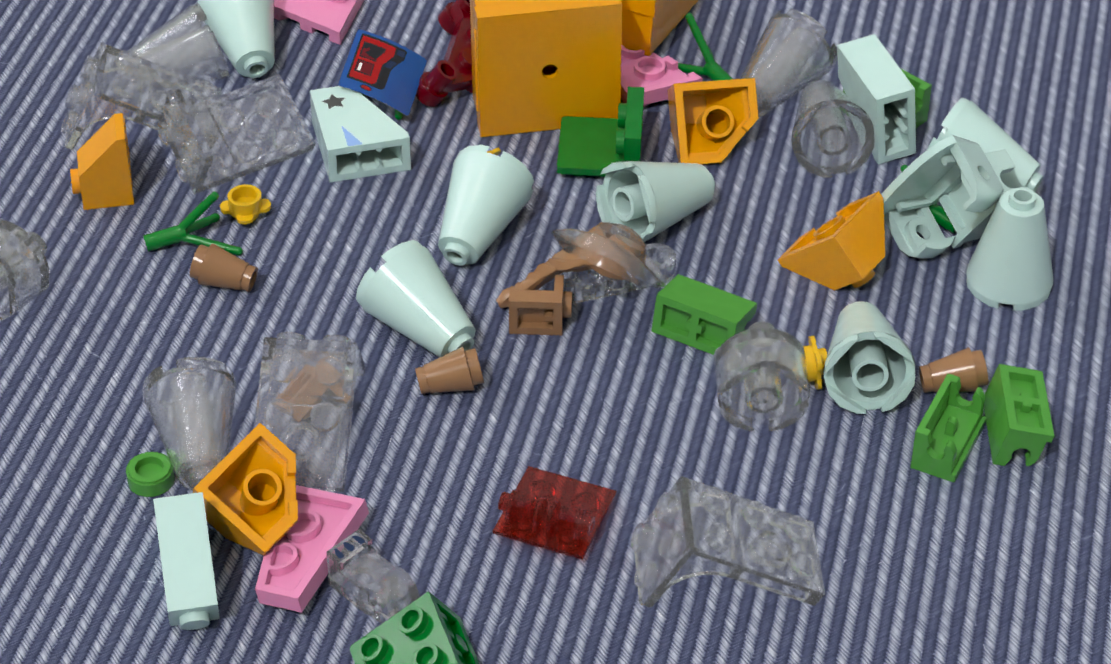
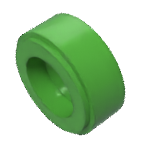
(150, 474)

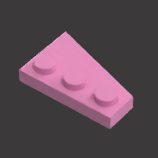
(324, 15)
(652, 73)
(298, 561)

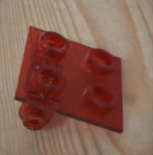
(553, 512)

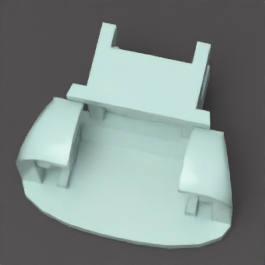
(963, 182)

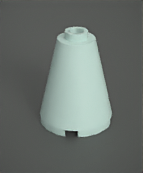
(243, 32)
(971, 123)
(652, 194)
(481, 202)
(1013, 254)
(416, 300)
(867, 361)

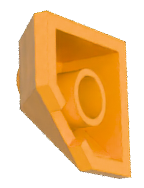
(711, 117)
(104, 168)
(843, 248)
(253, 492)

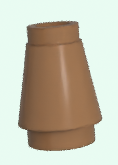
(222, 269)
(965, 364)
(451, 372)

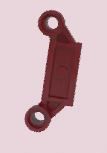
(455, 70)

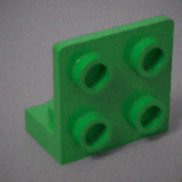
(595, 143)
(417, 635)

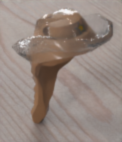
(605, 248)

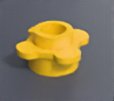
(245, 203)
(815, 361)

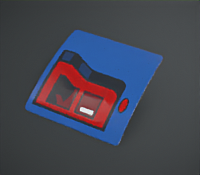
(383, 70)

